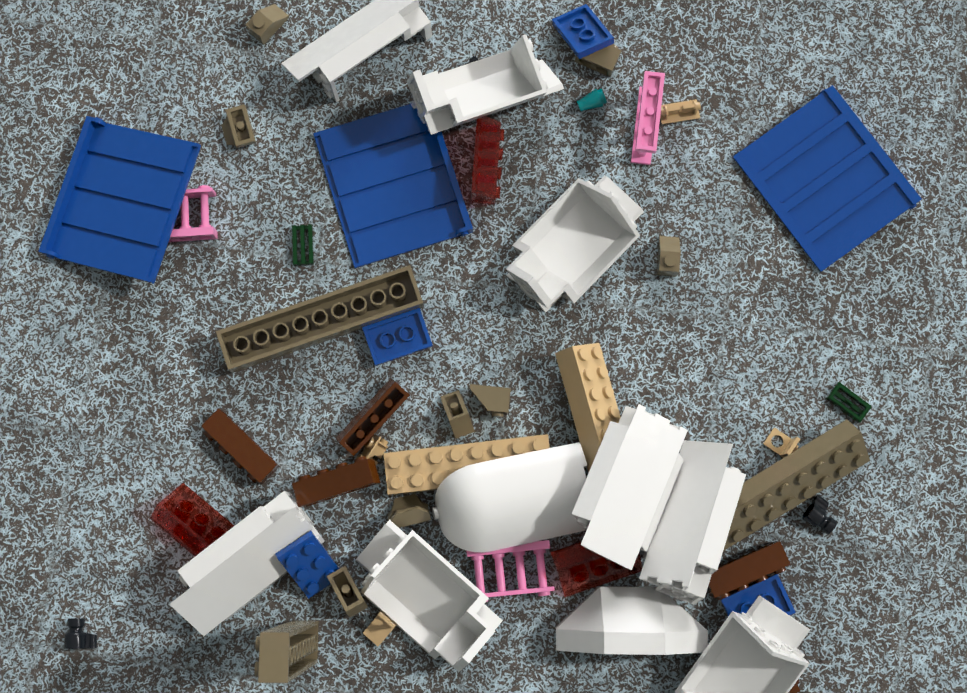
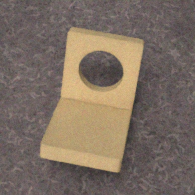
(789, 445)
(379, 628)

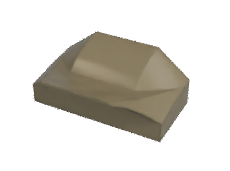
(238, 127)
(408, 511)

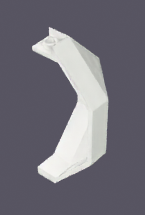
(630, 623)

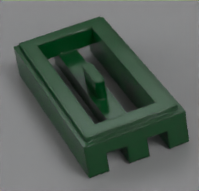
(302, 228)
(834, 391)

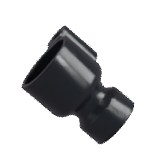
(816, 515)
(76, 638)

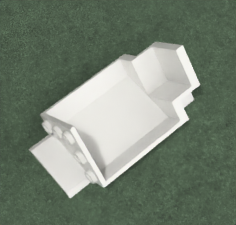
(357, 40)
(481, 87)
(574, 242)
(629, 485)
(694, 522)
(240, 563)
(426, 596)
(750, 654)

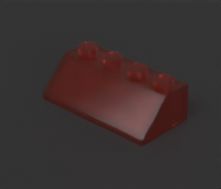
(486, 161)
(190, 520)
(583, 569)

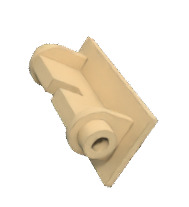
(680, 111)
(375, 447)

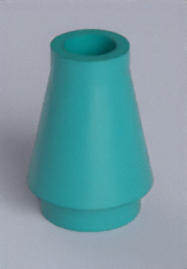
(592, 100)

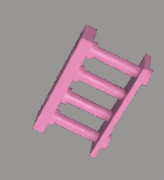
(647, 118)
(204, 231)
(538, 548)

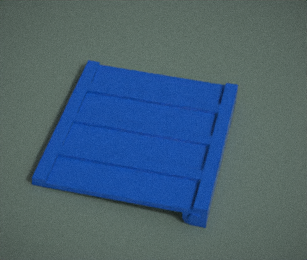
(827, 178)
(392, 185)
(119, 199)

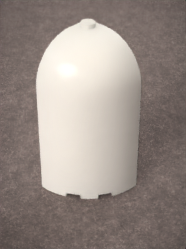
(512, 499)

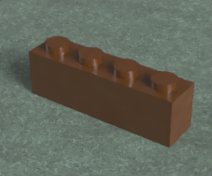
(372, 416)
(239, 446)
(336, 482)
(748, 568)

